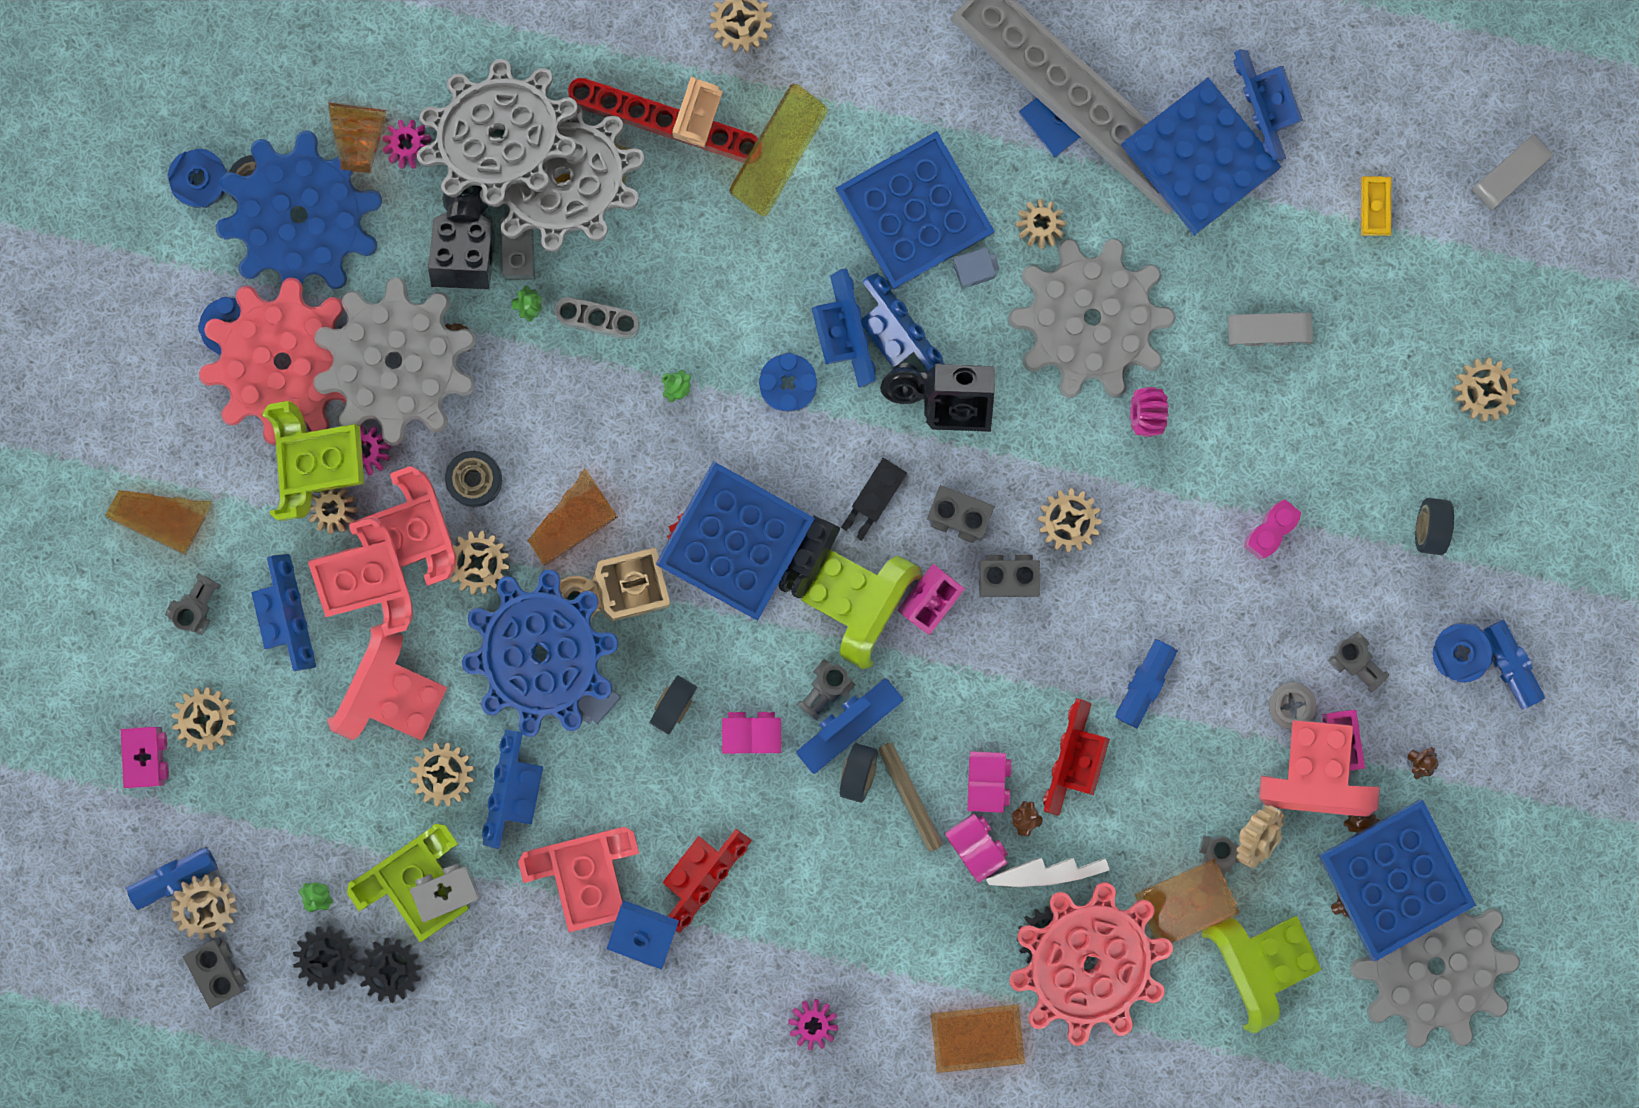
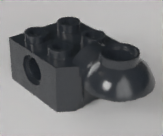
(462, 243)
(952, 394)

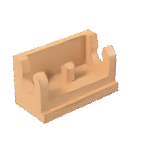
(697, 112)

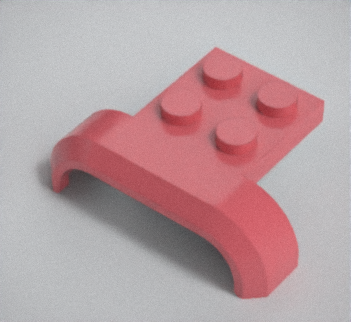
(419, 526)
(365, 577)
(387, 692)
(1320, 774)
(583, 874)

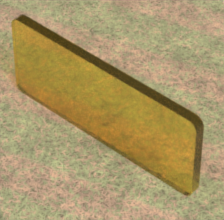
(778, 149)

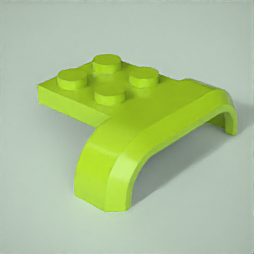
(311, 459)
(860, 600)
(398, 875)
(1264, 964)

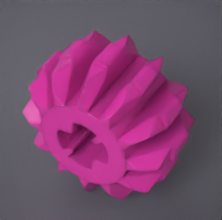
(395, 146)
(1149, 411)
(376, 449)
(820, 1032)

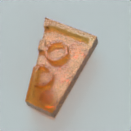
(356, 135)
(162, 519)
(572, 520)

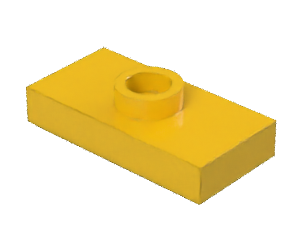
(1375, 206)

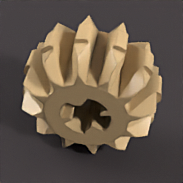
(1038, 233)
(332, 520)

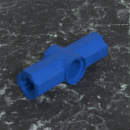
(1514, 665)
(1146, 683)
(169, 878)

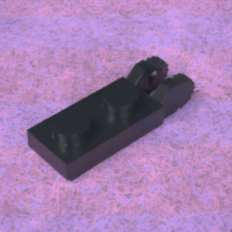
(875, 495)
(809, 557)

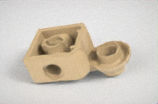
(624, 585)

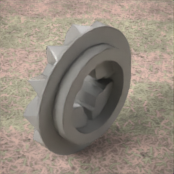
(1300, 694)

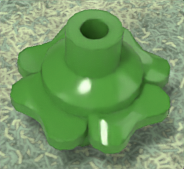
(527, 303)
(676, 385)
(315, 896)

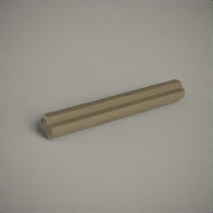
(910, 796)

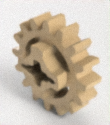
(730, 23)
(1499, 396)
(1073, 533)
(485, 573)
(200, 705)
(439, 788)
(1260, 836)
(199, 895)

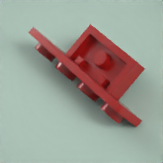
(1078, 760)
(700, 873)

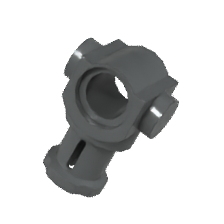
(197, 603)
(1360, 664)
(822, 688)
(1224, 863)

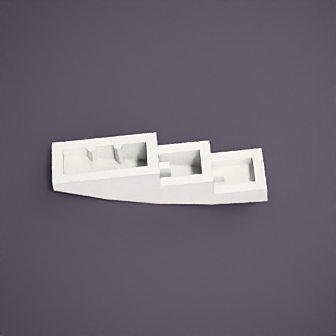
(1036, 874)

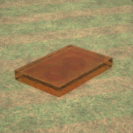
(1189, 902)
(977, 1038)

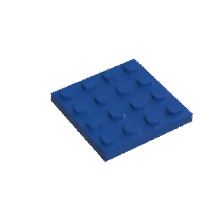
(1200, 156)
(915, 210)
(735, 540)
(1397, 880)

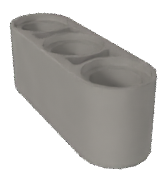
(1512, 172)
(586, 309)
(1270, 328)

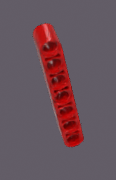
(653, 111)

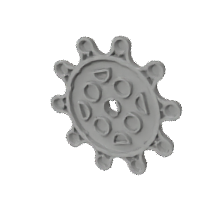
(495, 104)
(580, 202)
(1085, 349)
(426, 369)
(1447, 997)

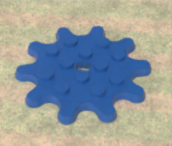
(265, 209)
(510, 659)

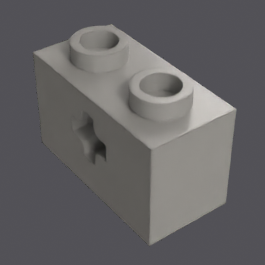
(432, 905)

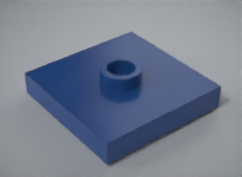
(1048, 127)
(642, 934)

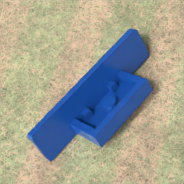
(1271, 99)
(894, 329)
(842, 331)
(282, 614)
(849, 726)
(513, 791)

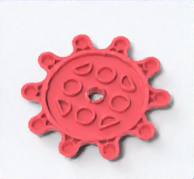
(250, 351)
(1114, 983)

